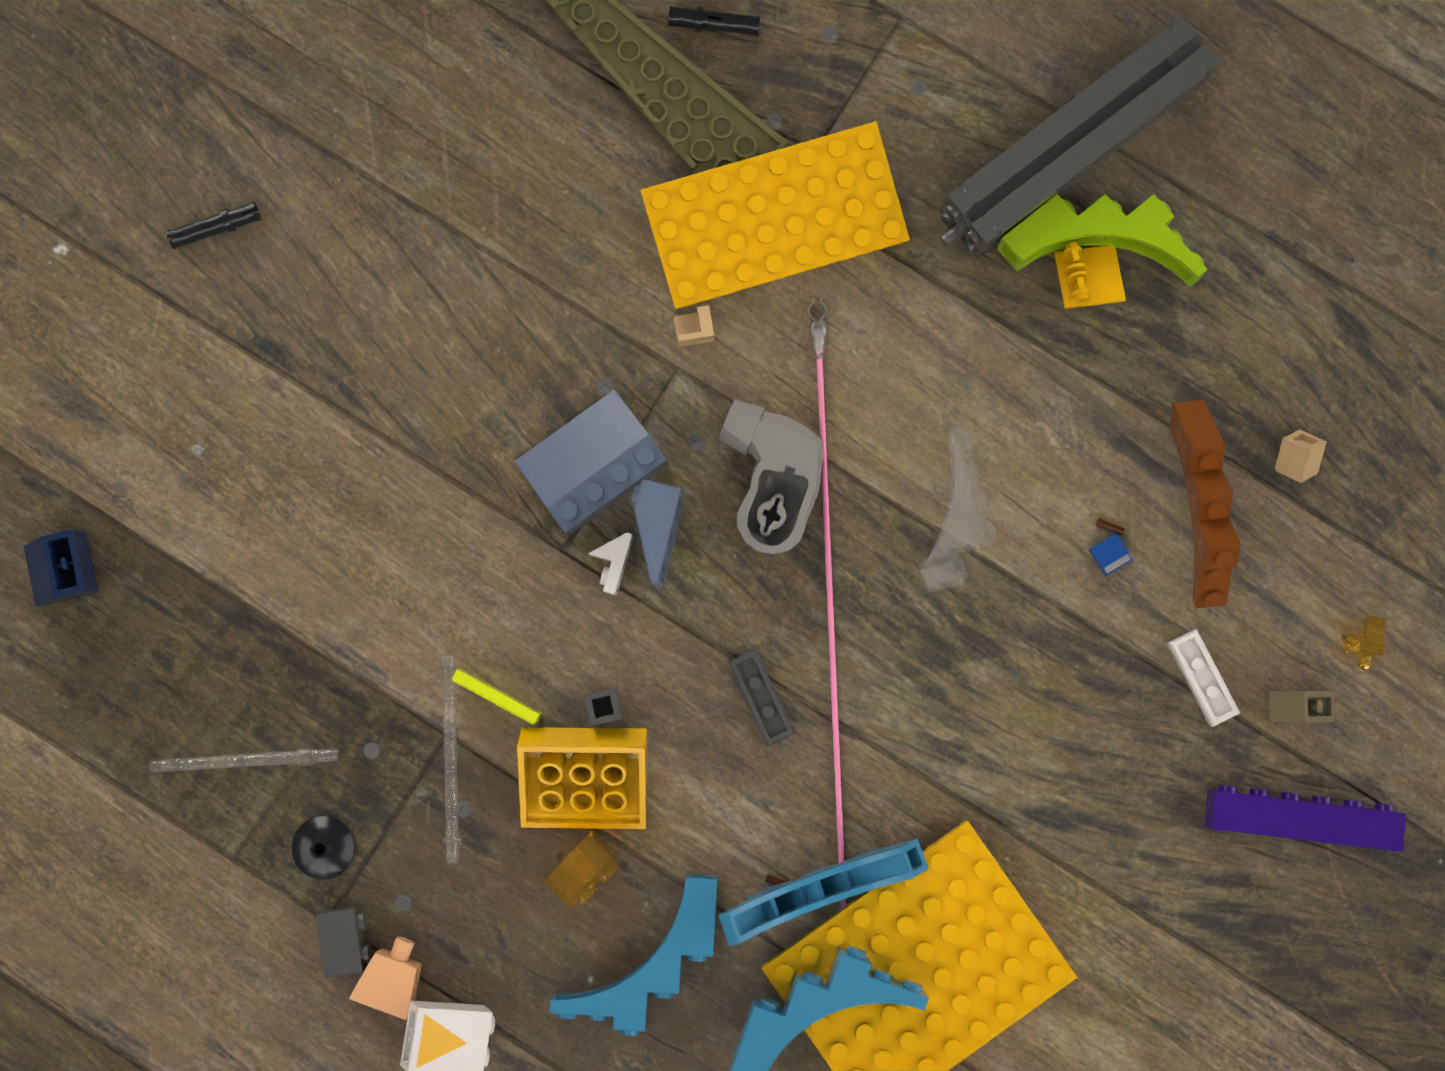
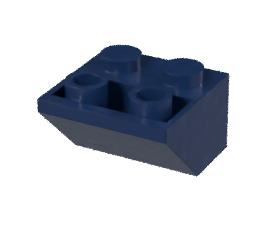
(60, 567)

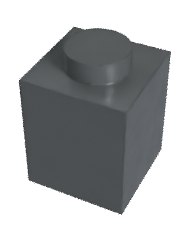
(603, 706)

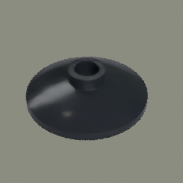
(337, 841)

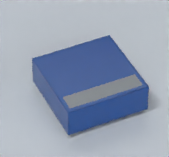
(1110, 554)

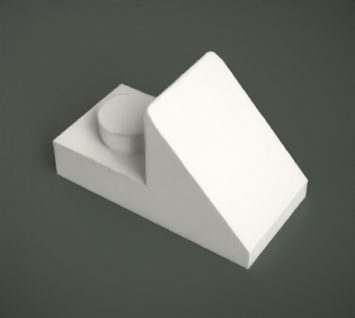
(616, 553)

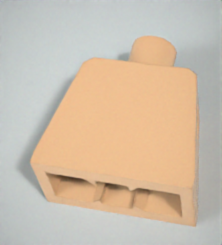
(390, 980)

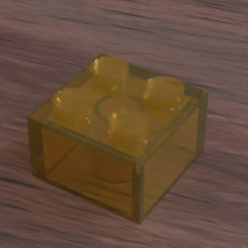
(576, 875)

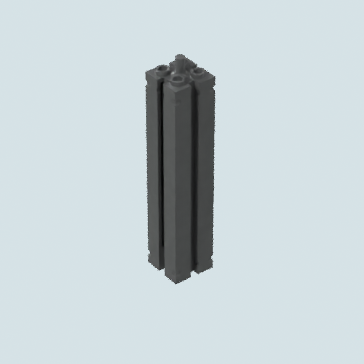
(1077, 137)

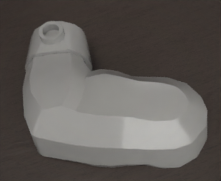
(783, 479)

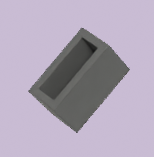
(343, 941)

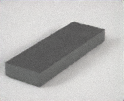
(761, 697)

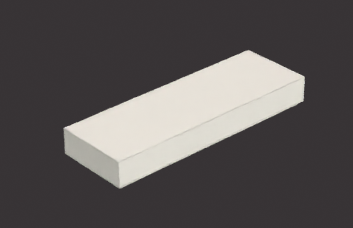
(1203, 678)

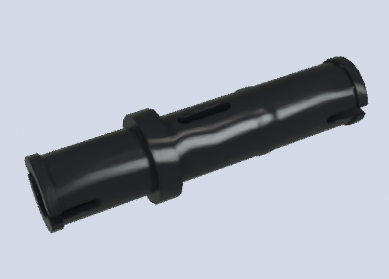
(713, 21)
(227, 220)

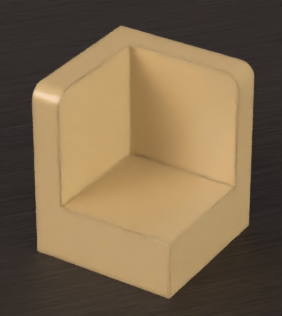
(694, 327)
(1300, 456)

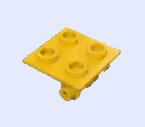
(1089, 276)

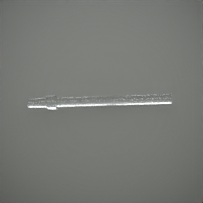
(304, 757)

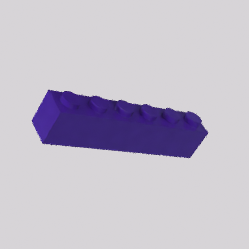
(1305, 820)

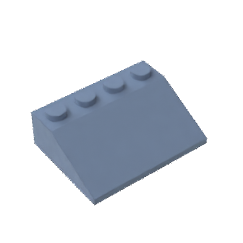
(591, 462)
(658, 517)

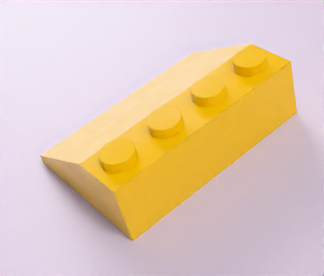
(582, 777)

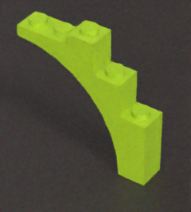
(1103, 224)

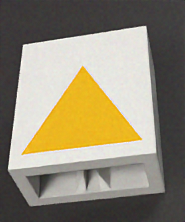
(447, 1037)

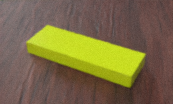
(496, 696)

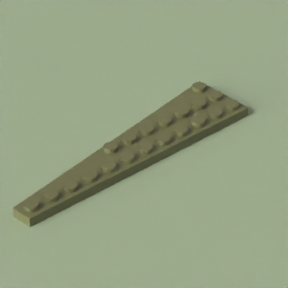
(673, 94)

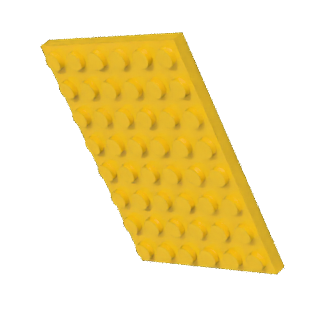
(954, 933)

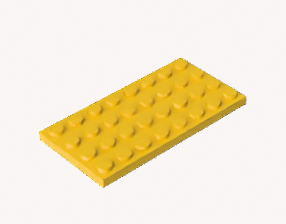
(775, 215)

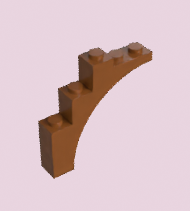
(1209, 499)

